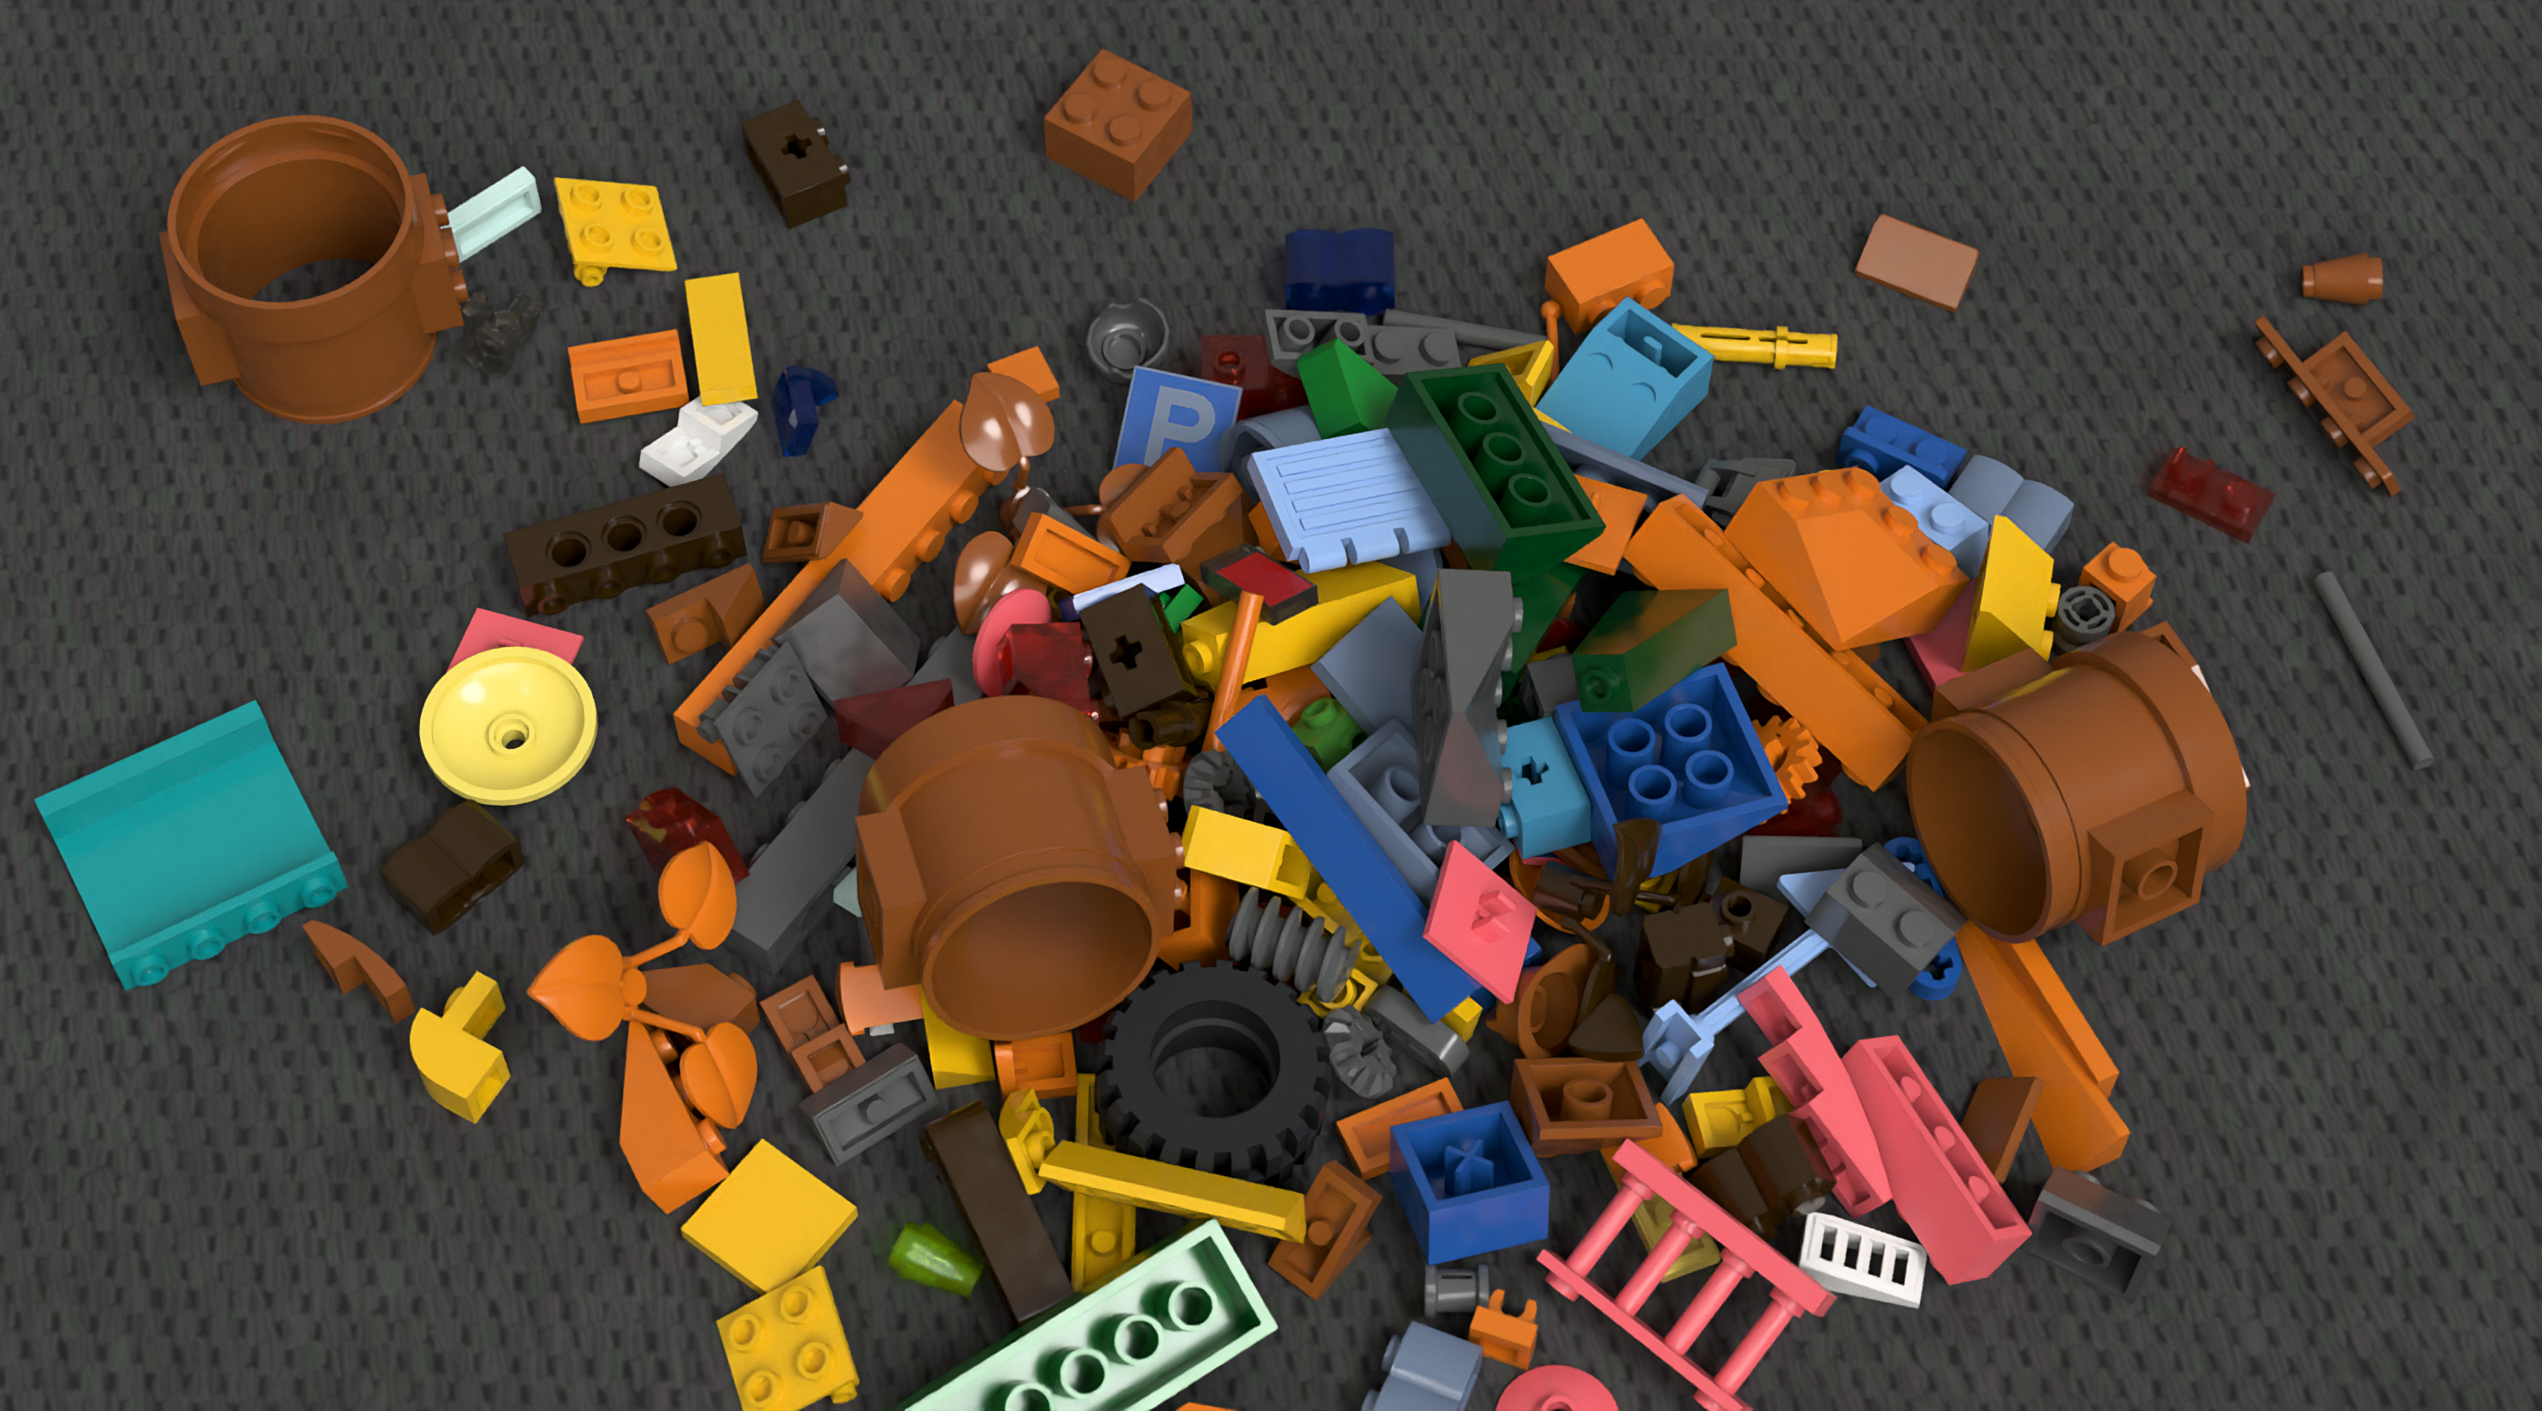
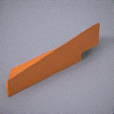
(2048, 1040)

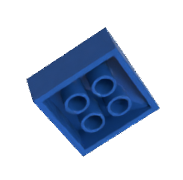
(1675, 760)

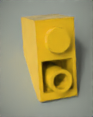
(1245, 852)

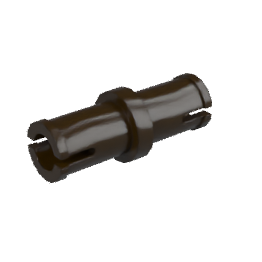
(1173, 724)

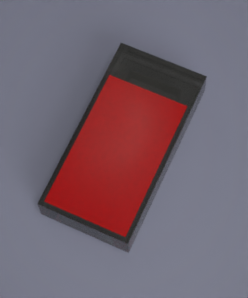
(1254, 571)

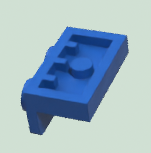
(1888, 444)

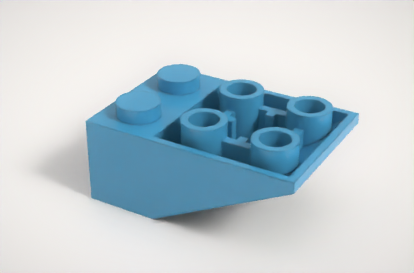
(1629, 382)

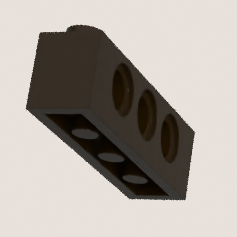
(642, 523)

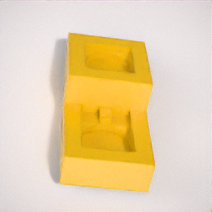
(1726, 1117)

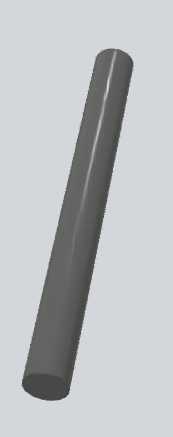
(2373, 671)

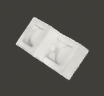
(697, 442)

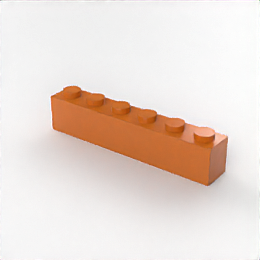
(1794, 667)

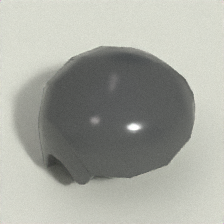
(1128, 337)

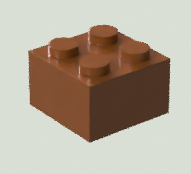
(1118, 125)

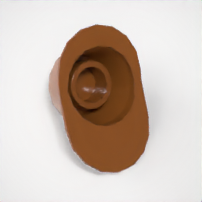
(1545, 1003)

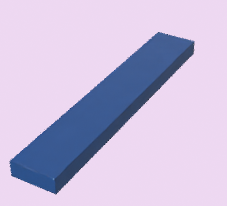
(1344, 855)

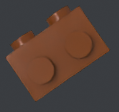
(1169, 509)

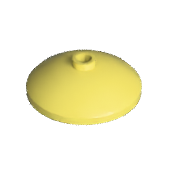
(503, 699)

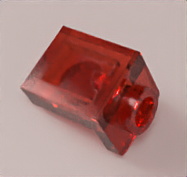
(1812, 815)

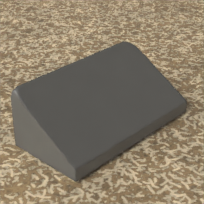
(1767, 858)
(869, 1103)

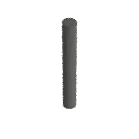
(1464, 332)

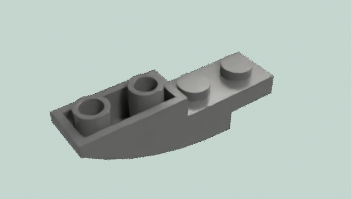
(1386, 348)

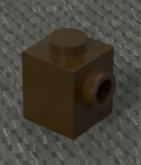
(1753, 922)

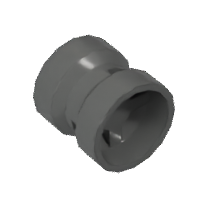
(2081, 618)

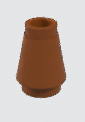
(2344, 279)

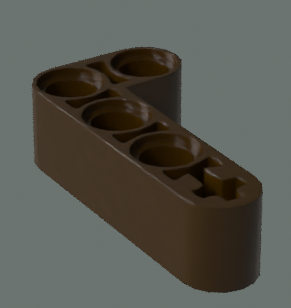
(996, 1211)

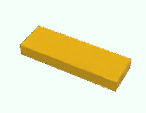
(720, 339)

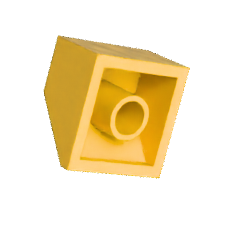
(2010, 598)

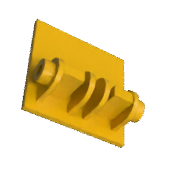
(613, 227)
(789, 1347)

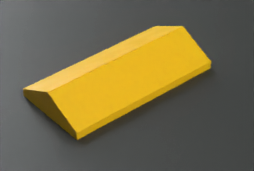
(1176, 1190)

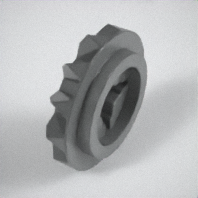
(1218, 770)
(1359, 1052)

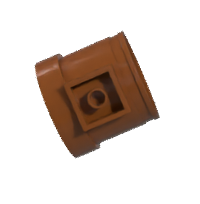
(296, 197)
(2119, 772)
(1014, 867)

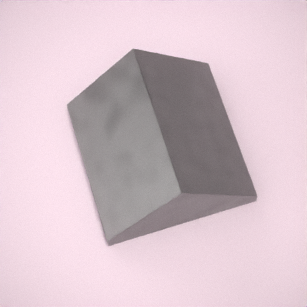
(850, 638)

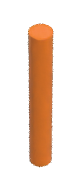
(1233, 666)

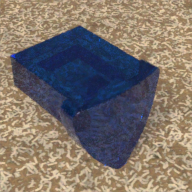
(794, 406)

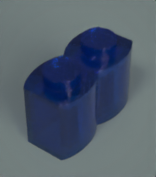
(1340, 270)

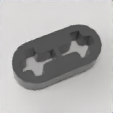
(1410, 1029)

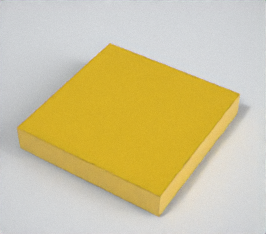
(769, 1220)

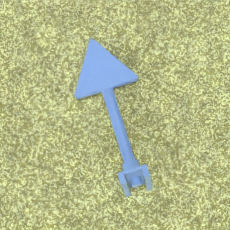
(1681, 1042)

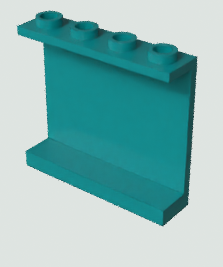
(191, 845)

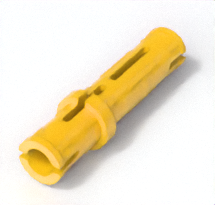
(1764, 346)

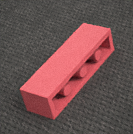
(1932, 1165)

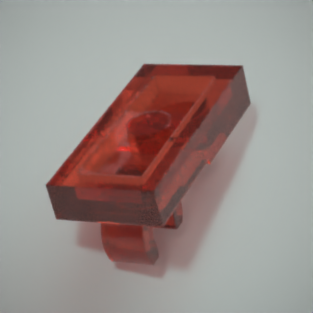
(2211, 494)

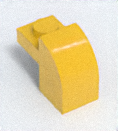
(450, 1052)

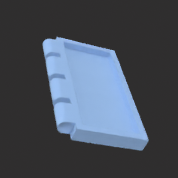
(1346, 498)

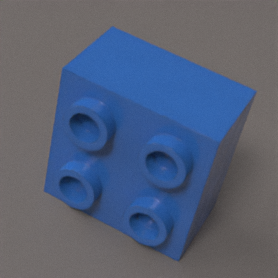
(1469, 1182)

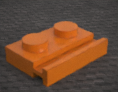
(628, 376)

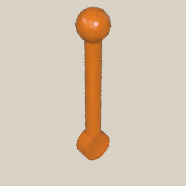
(1551, 312)

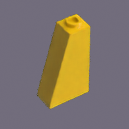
(1344, 600)

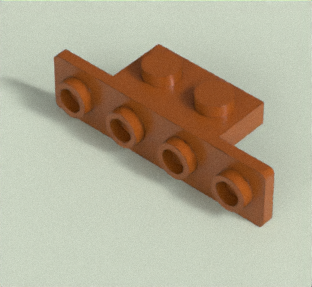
(2349, 392)

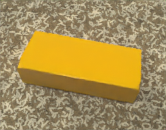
(955, 1056)

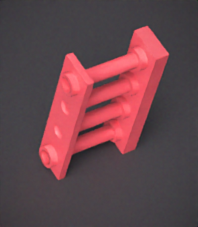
(1741, 1257)

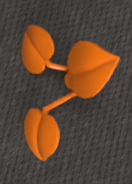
(595, 987)

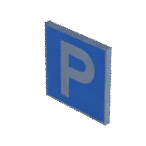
(1175, 412)

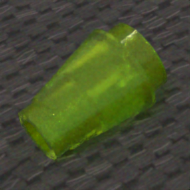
(934, 1260)

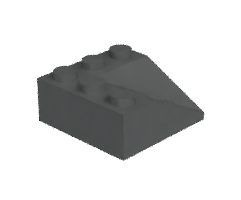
(1457, 696)

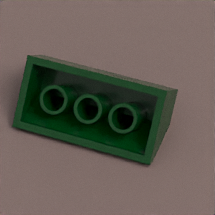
(1492, 470)

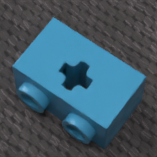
(1547, 796)

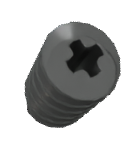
(1290, 946)

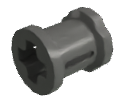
(1455, 1289)

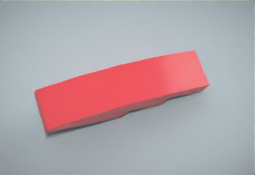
(1819, 1089)

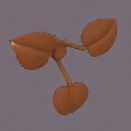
(998, 428)

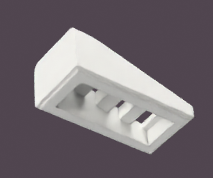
(1836, 1277)

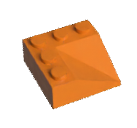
(1846, 557)

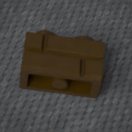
(1682, 959)

